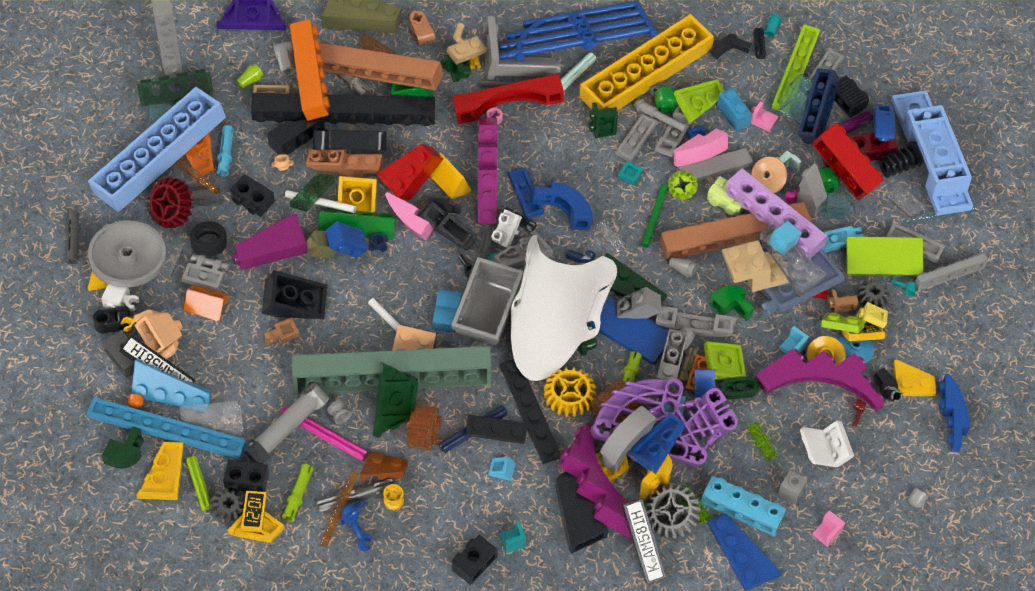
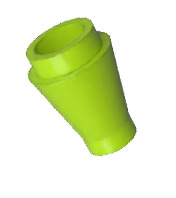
(250, 76)

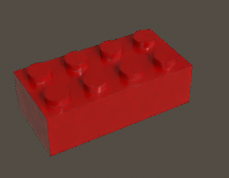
(847, 161)

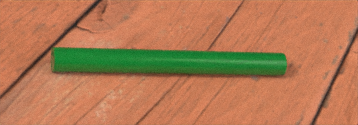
(654, 216)

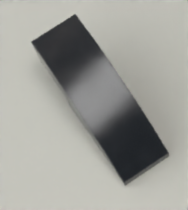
(448, 225)

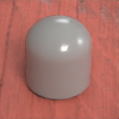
(917, 498)

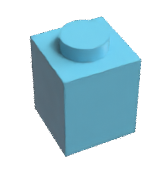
(784, 238)

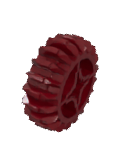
(177, 194)

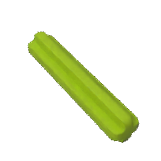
(198, 482)

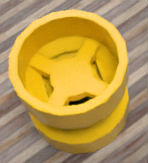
(393, 492)

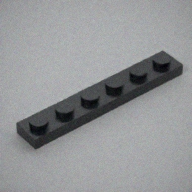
(531, 412)

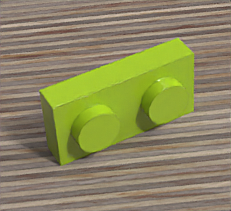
(849, 324)

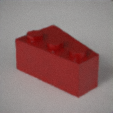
(410, 171)

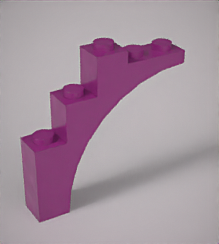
(487, 171)
(822, 368)
(592, 482)

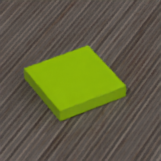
(725, 360)

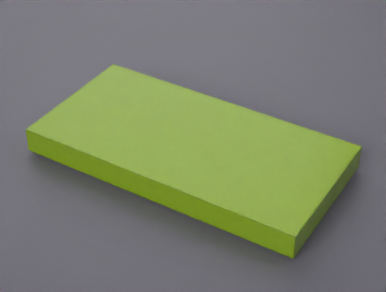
(884, 256)

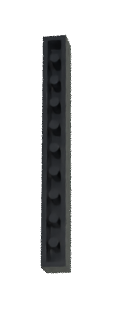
(348, 109)

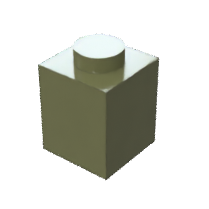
(319, 245)

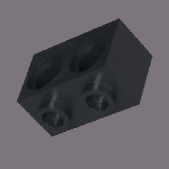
(254, 193)
(247, 472)

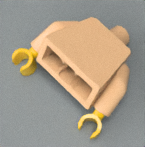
(157, 331)

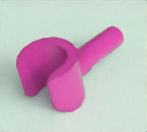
(791, 196)

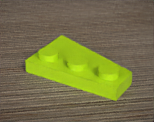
(698, 98)

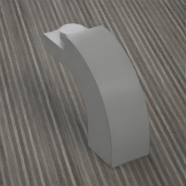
(625, 436)

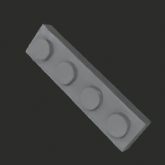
(957, 269)

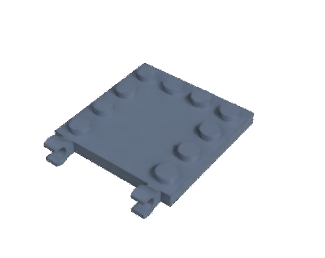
(784, 296)

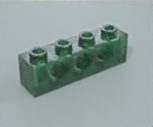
(145, 86)

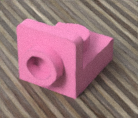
(763, 118)

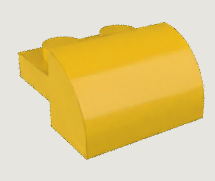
(656, 481)

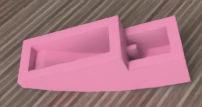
(701, 148)
(409, 216)

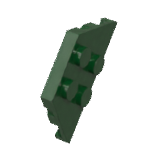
(394, 399)

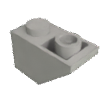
(639, 304)

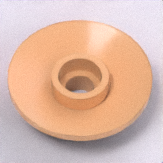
(777, 171)

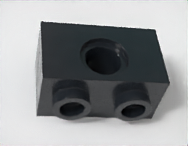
(471, 570)

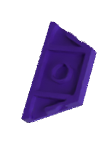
(252, 16)

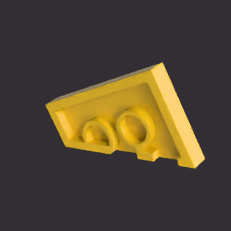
(165, 474)

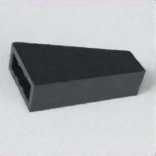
(577, 515)

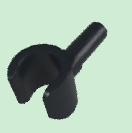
(467, 266)

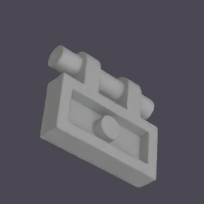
(202, 276)

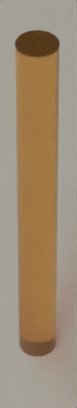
(199, 177)
(338, 509)

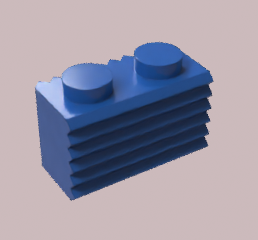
(346, 239)

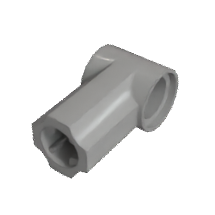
(284, 56)

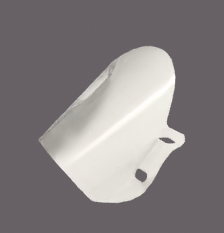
(554, 310)

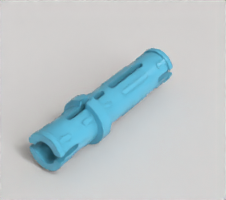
(224, 157)

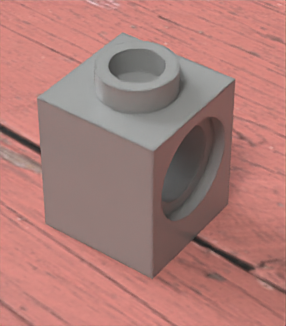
(792, 487)

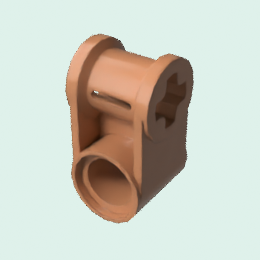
(421, 29)

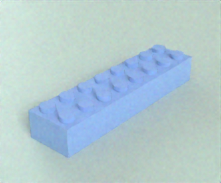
(156, 149)

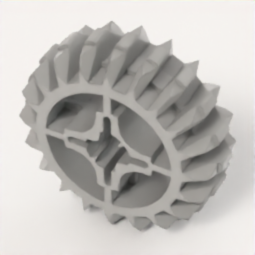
(664, 511)

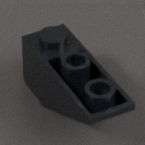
(292, 135)

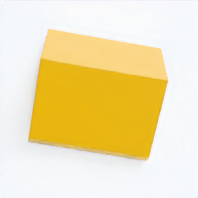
(450, 179)
(358, 192)

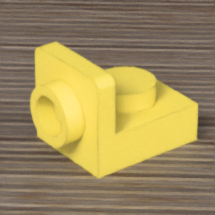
(873, 314)

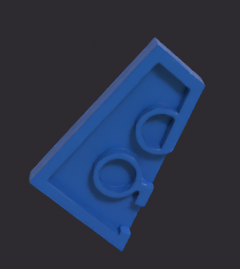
(657, 443)

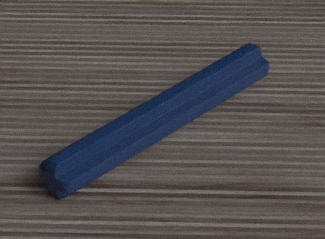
(459, 437)

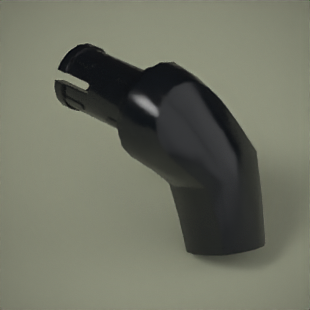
(727, 43)
(888, 387)

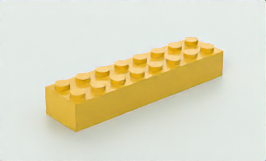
(647, 65)

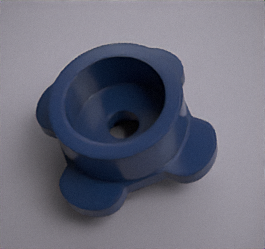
(378, 237)

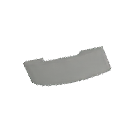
(672, 137)
(700, 325)

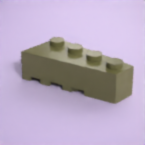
(361, 16)

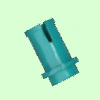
(773, 23)

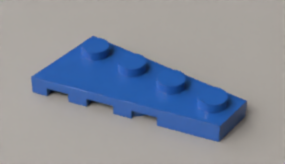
(744, 556)

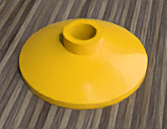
(829, 345)

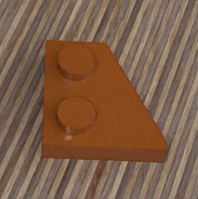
(383, 466)

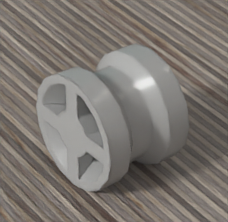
(339, 411)

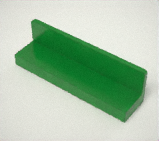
(368, 221)

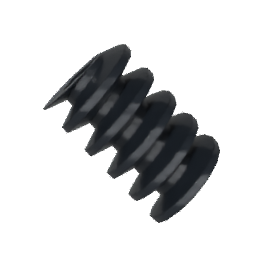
(900, 159)

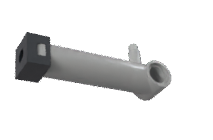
(312, 399)

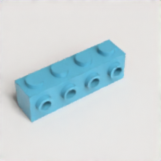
(743, 505)

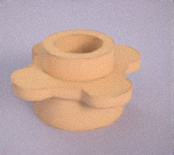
(282, 162)

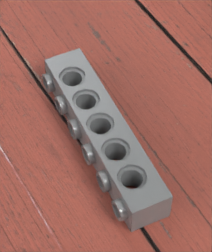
(167, 37)

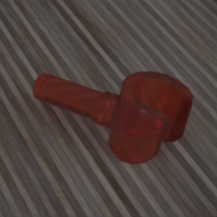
(859, 406)

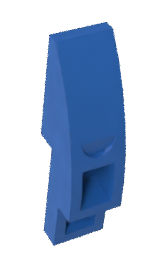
(884, 122)
(955, 409)

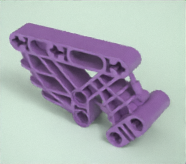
(708, 415)

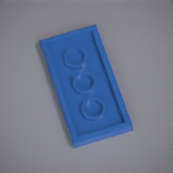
(633, 334)

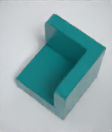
(513, 538)

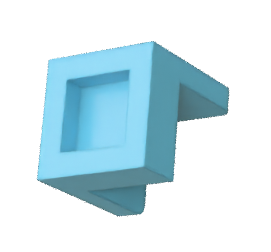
(796, 340)

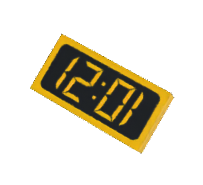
(867, 333)
(254, 511)

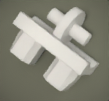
(506, 228)

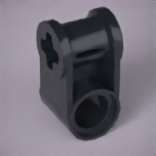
(112, 319)

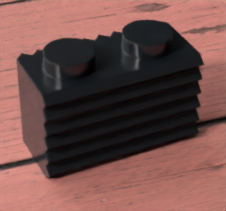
(850, 97)

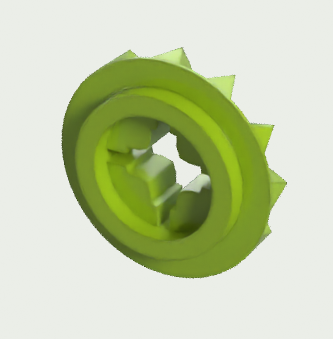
(690, 189)

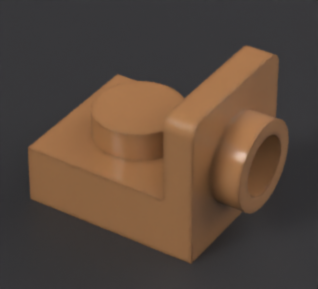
(843, 304)

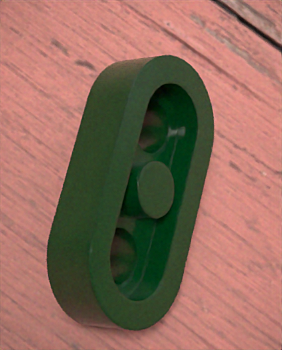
(738, 386)

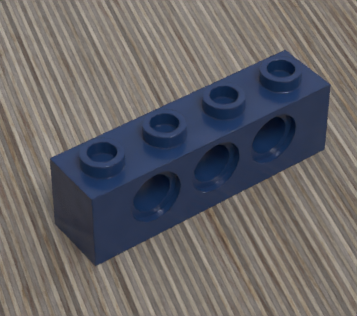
(819, 105)

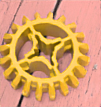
(570, 401)

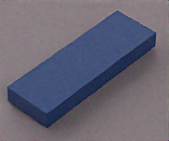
(523, 188)

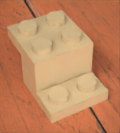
(754, 265)

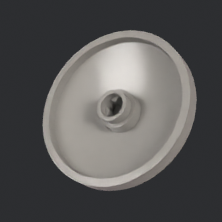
(127, 254)

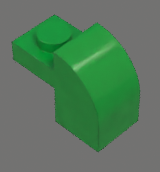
(731, 298)

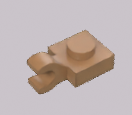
(284, 330)

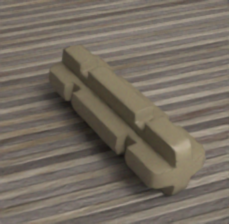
(687, 365)

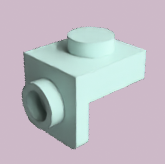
(790, 160)

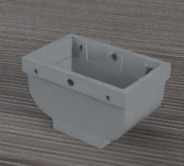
(487, 301)

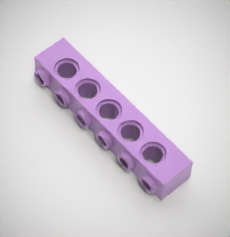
(771, 204)

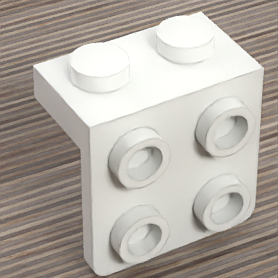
(827, 446)

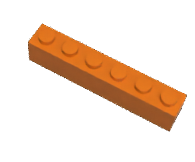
(309, 70)

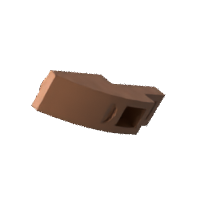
(344, 164)

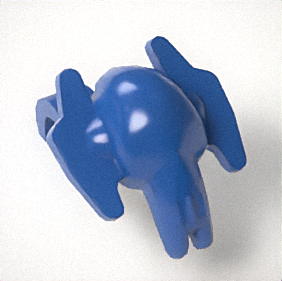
(350, 515)

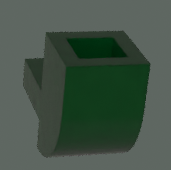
(124, 454)

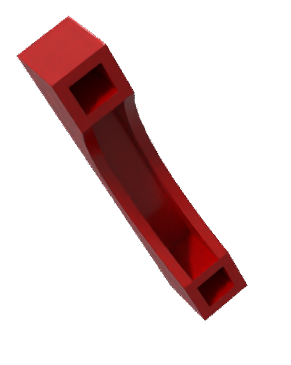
(472, 105)

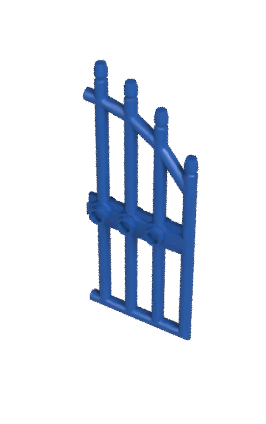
(581, 29)

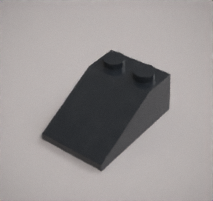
(293, 297)

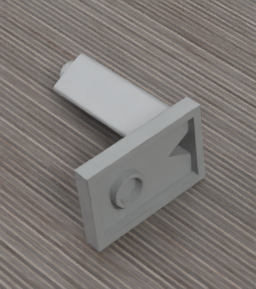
(512, 67)

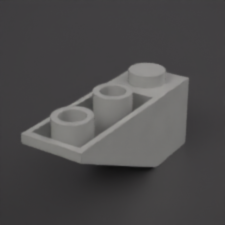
(812, 190)
(672, 356)

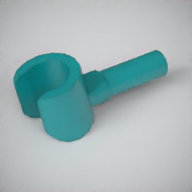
(910, 287)

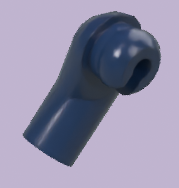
(581, 258)

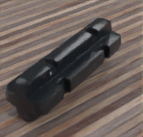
(759, 43)
(529, 225)

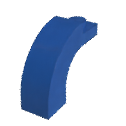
(568, 200)

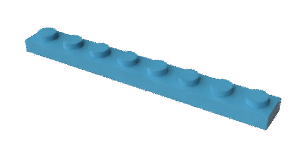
(166, 428)

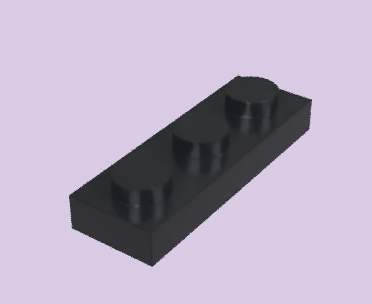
(496, 429)

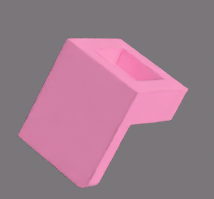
(829, 528)

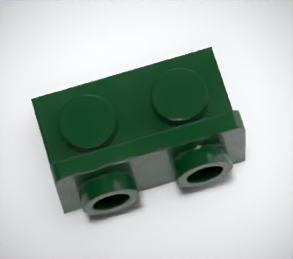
(603, 121)

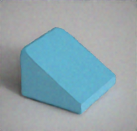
(502, 468)

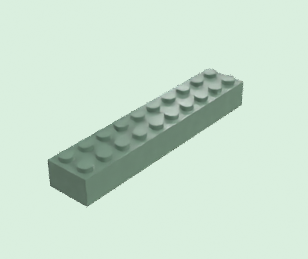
(360, 370)

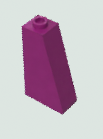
(272, 244)

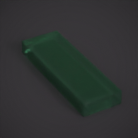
(312, 191)

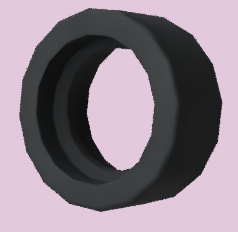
(208, 249)

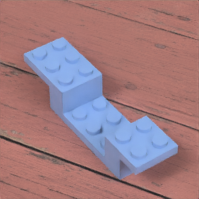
(947, 168)

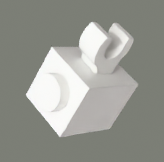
(118, 297)

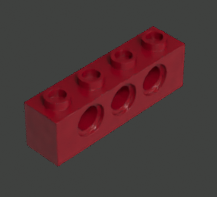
(871, 146)

